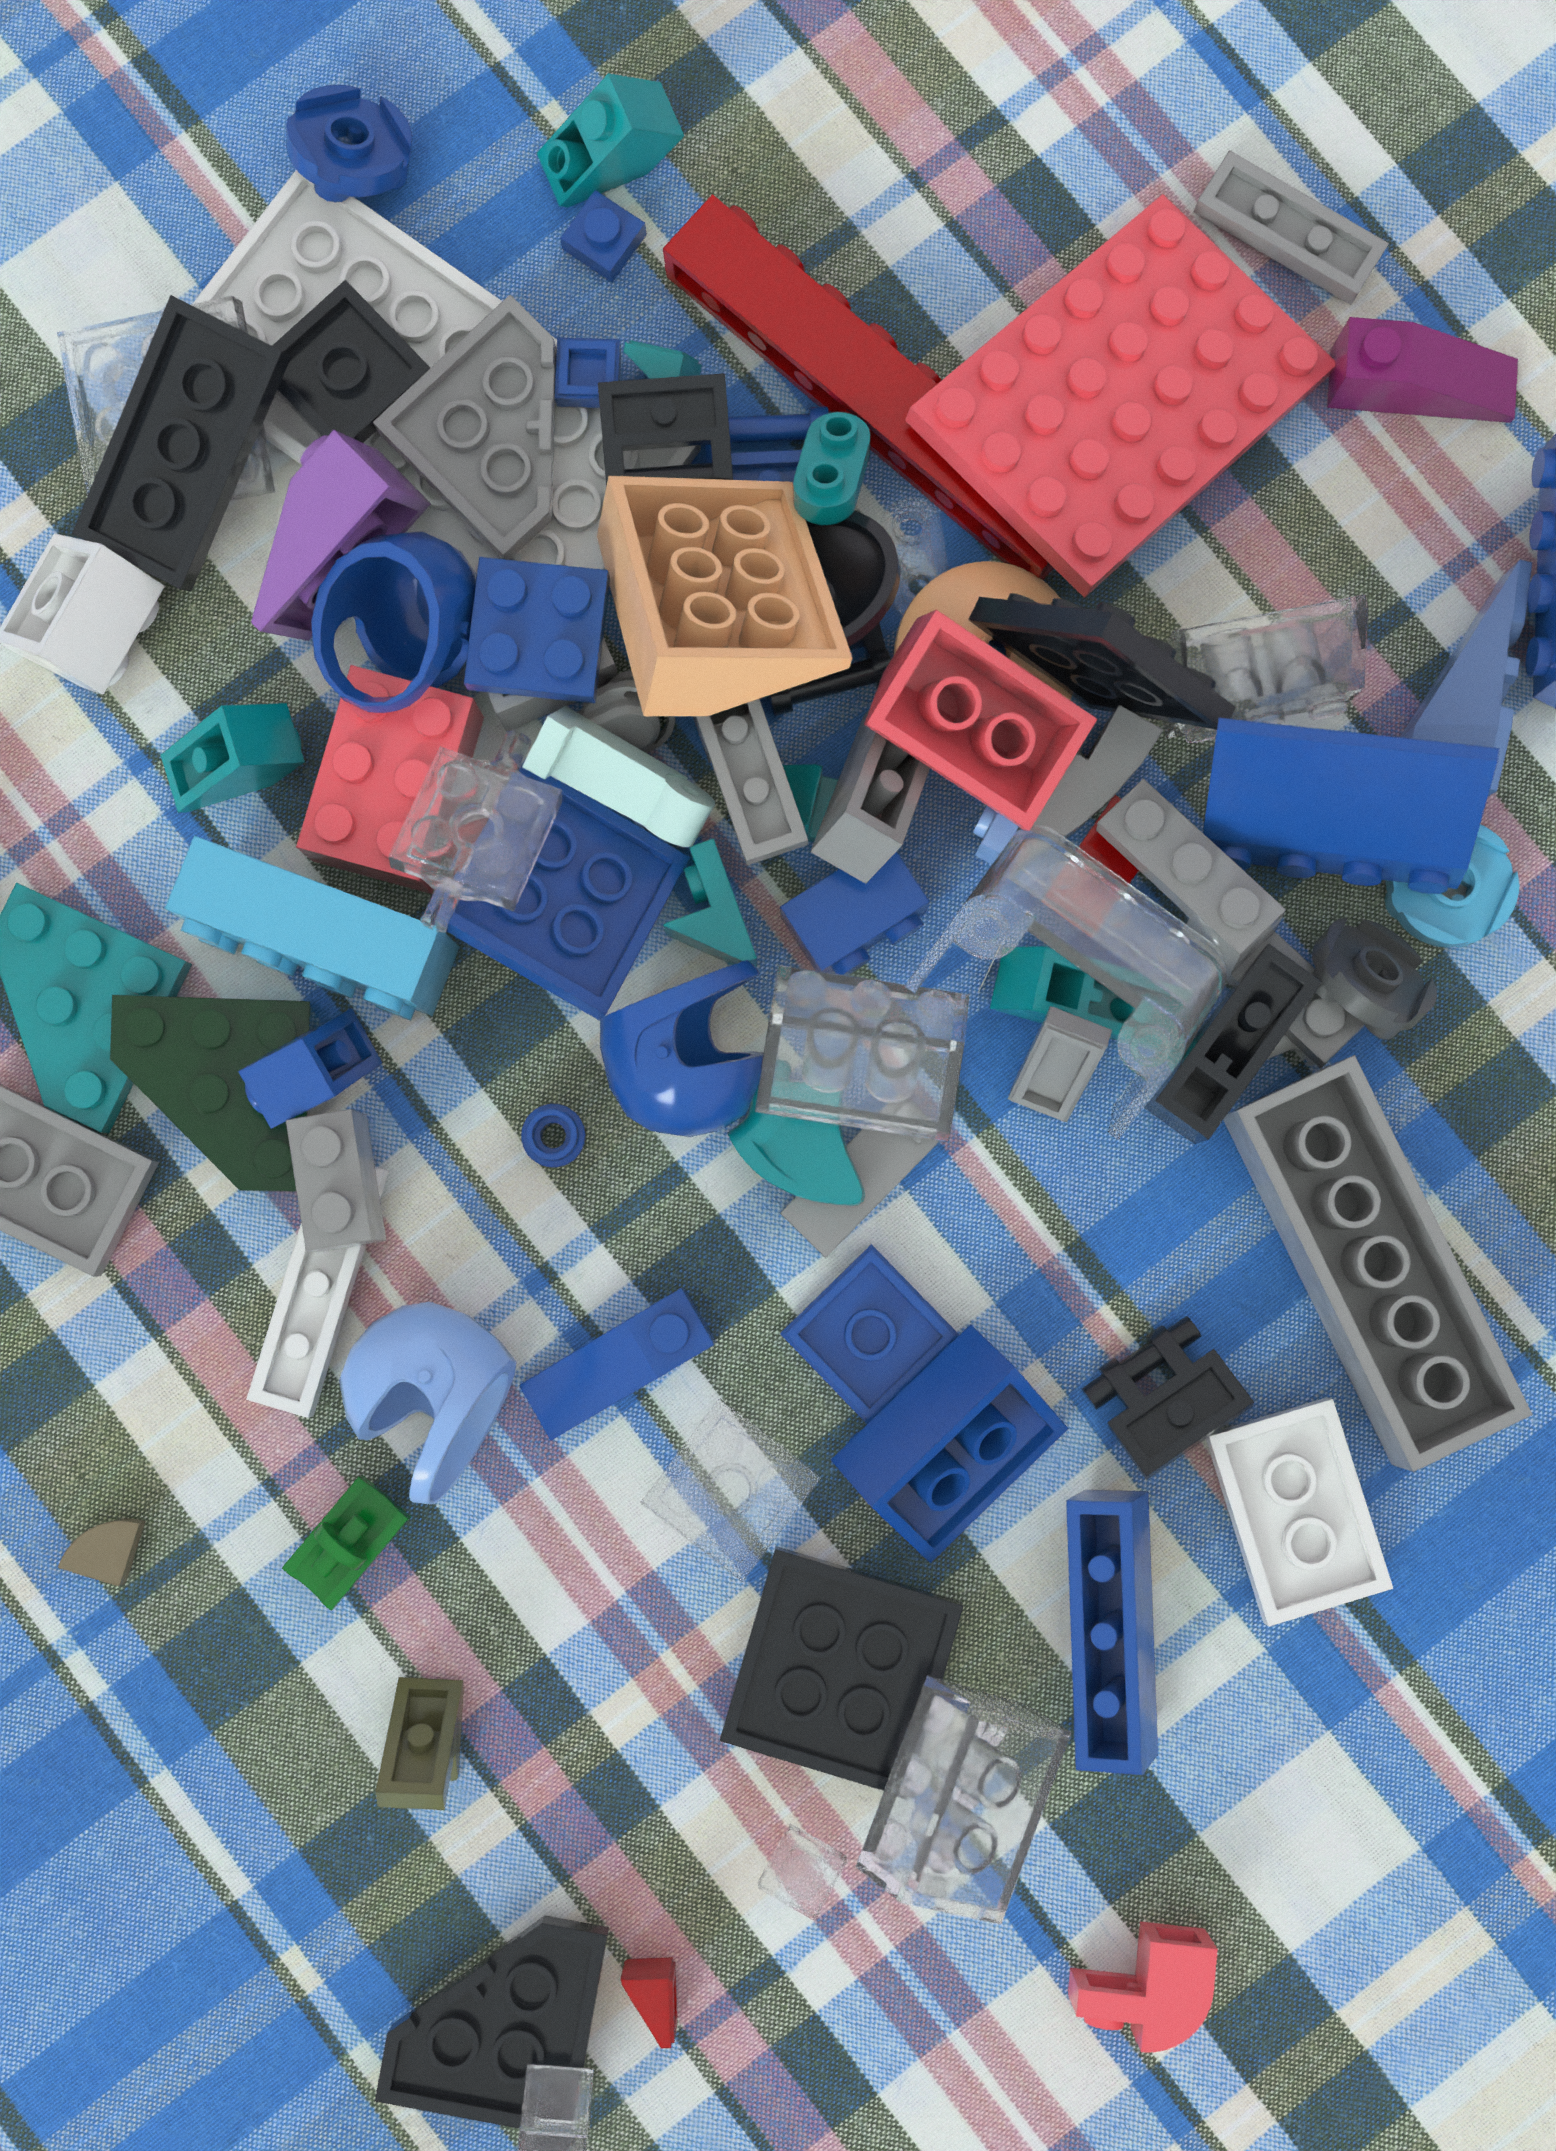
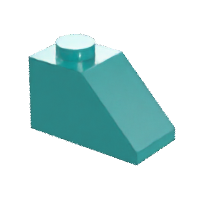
(232, 755)

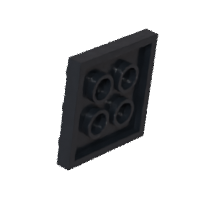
(1102, 659)
(836, 1667)

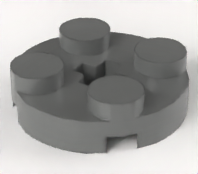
(1372, 976)

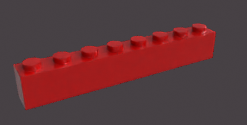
(829, 357)

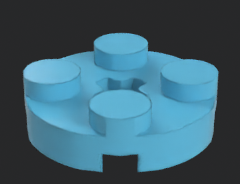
(1466, 918)

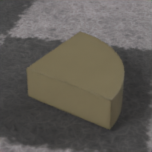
(105, 1551)

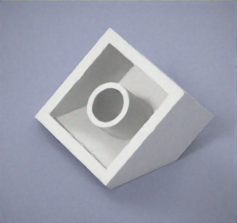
(81, 612)

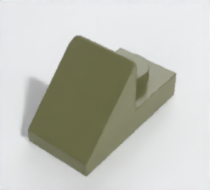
(421, 1744)

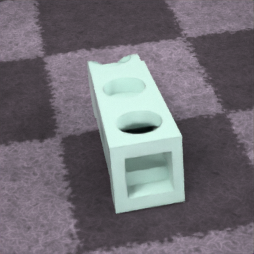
(619, 776)

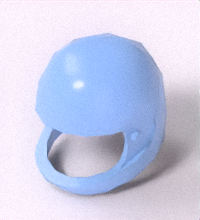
(434, 1365)

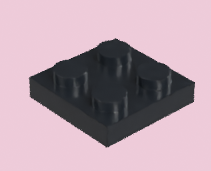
(345, 365)

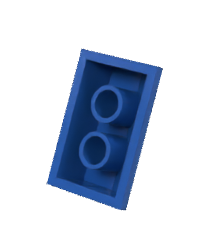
(949, 1443)

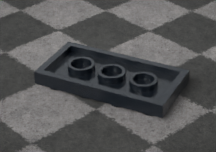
(181, 443)

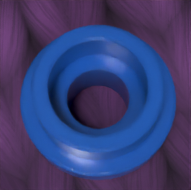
(535, 1126)

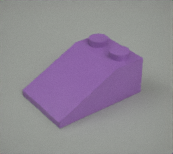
(330, 507)

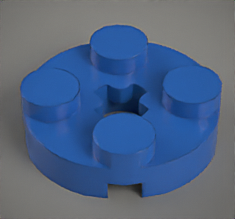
(342, 169)

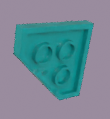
(61, 986)

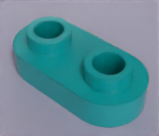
(831, 468)

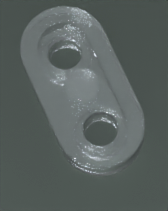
(919, 555)

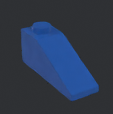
(618, 1363)

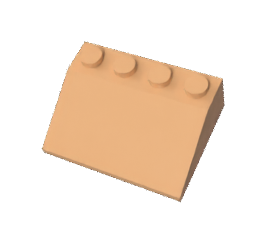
(716, 592)

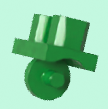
(346, 1542)

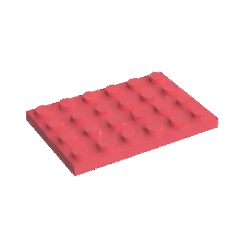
(1121, 394)

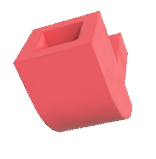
(1163, 1998)

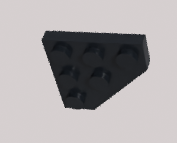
(515, 2008)

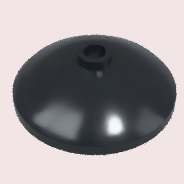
(859, 571)

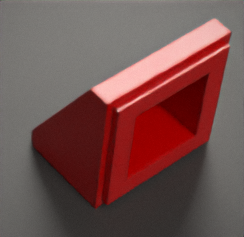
(654, 1994)

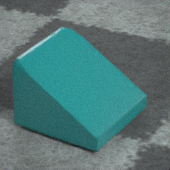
(661, 361)

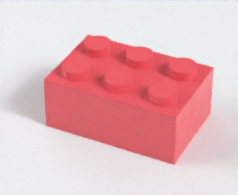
(376, 771)

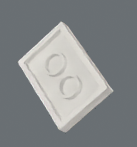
(1298, 1511)

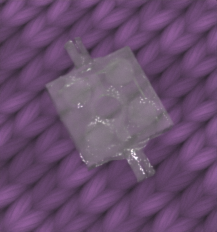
(475, 829)

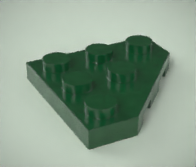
(188, 1065)

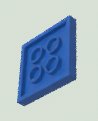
(582, 905)

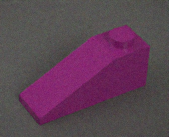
(1419, 372)

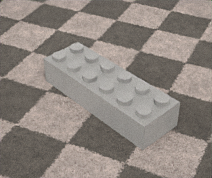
(1376, 1266)

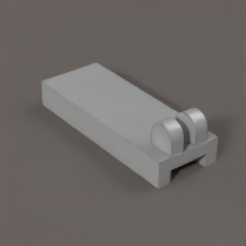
(881, 1163)

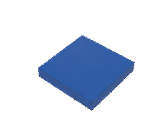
(869, 1334)

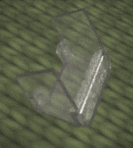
(1106, 931)

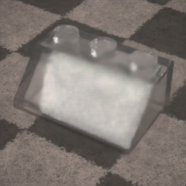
(1279, 662)
(863, 1053)

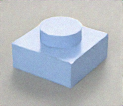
(996, 833)

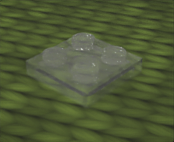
(731, 1489)

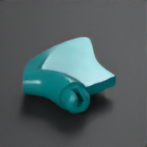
(799, 1157)

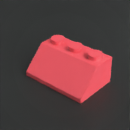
(977, 718)

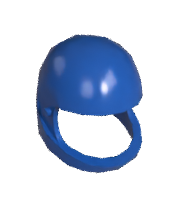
(409, 612)
(667, 1065)

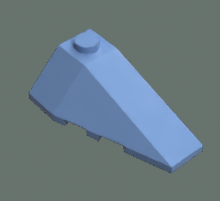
(1475, 680)

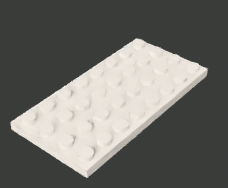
(312, 245)

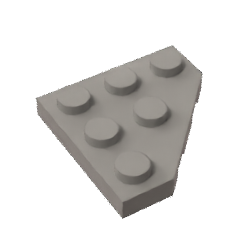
(486, 427)

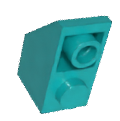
(610, 139)

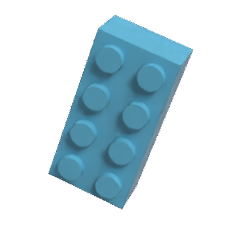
(310, 925)

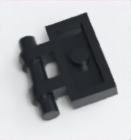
(1178, 1412)

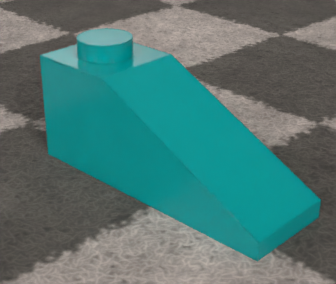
(1040, 977)

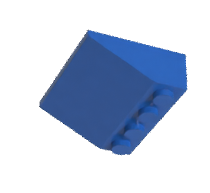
(1347, 803)

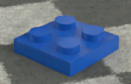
(537, 630)

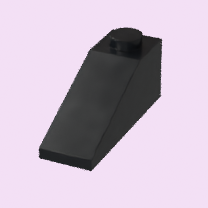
(1233, 1045)

